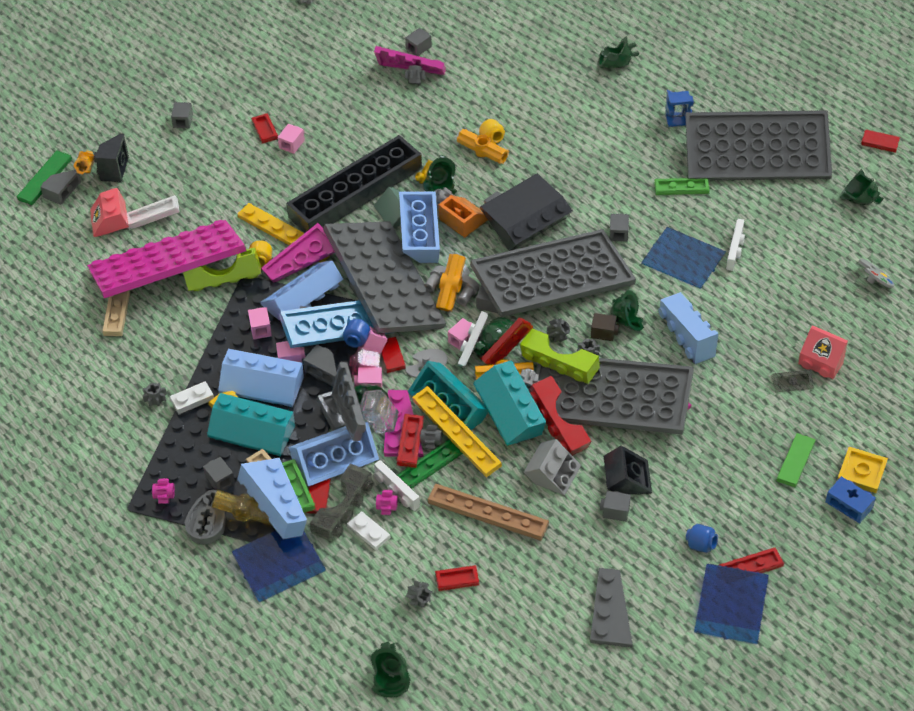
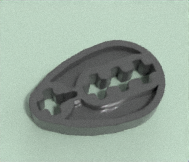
(196, 516)

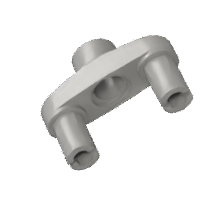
(469, 285)

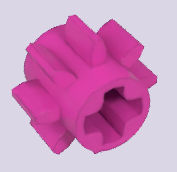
(163, 491)
(386, 502)

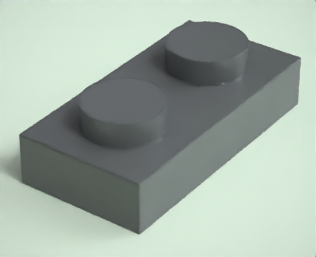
(330, 411)

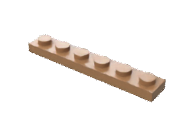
(488, 512)

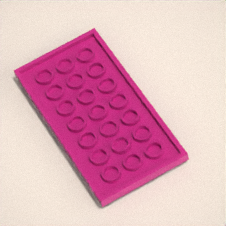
(165, 258)

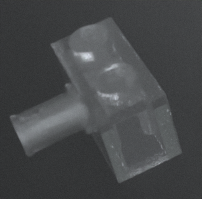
(379, 411)

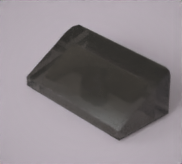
(792, 381)

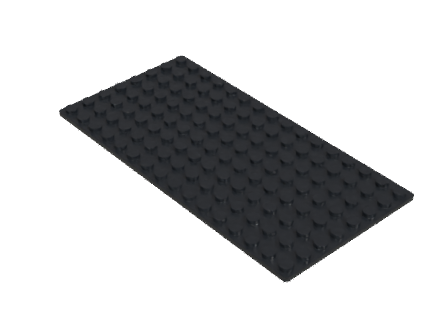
(185, 441)

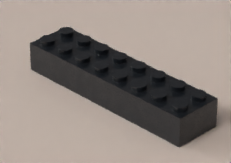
(355, 184)

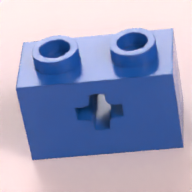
(850, 499)

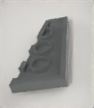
(347, 402)
(610, 614)

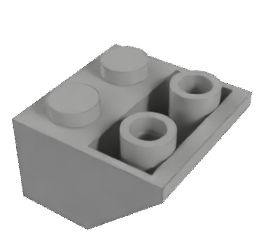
(552, 467)

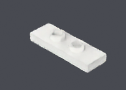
(153, 212)
(735, 250)
(474, 331)

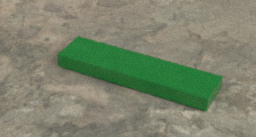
(54, 165)
(430, 464)

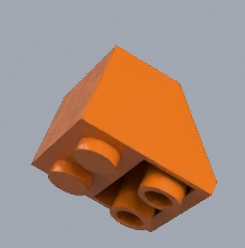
(460, 215)

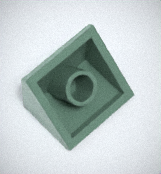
(389, 206)

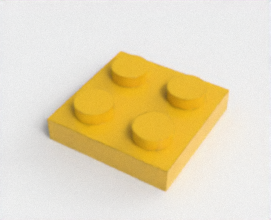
(863, 469)

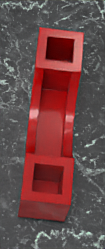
(571, 436)

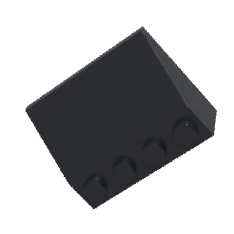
(525, 211)

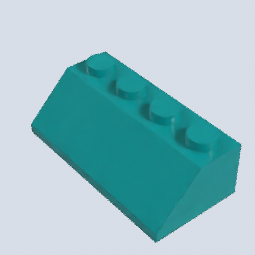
(451, 392)
(510, 403)
(250, 424)

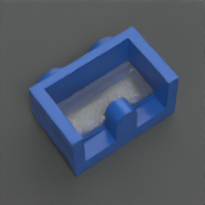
(676, 107)

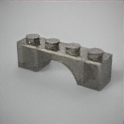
(329, 522)

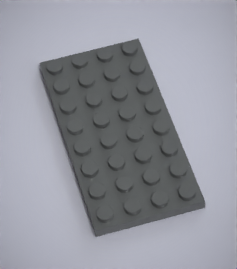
(758, 145)
(552, 272)
(384, 277)
(626, 396)

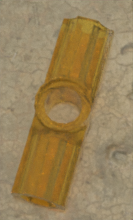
(241, 507)

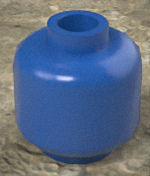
(356, 332)
(702, 538)

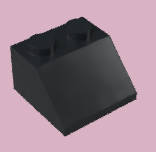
(112, 159)
(627, 472)

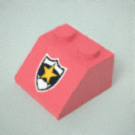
(108, 213)
(823, 352)

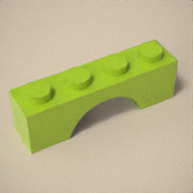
(244, 266)
(578, 365)

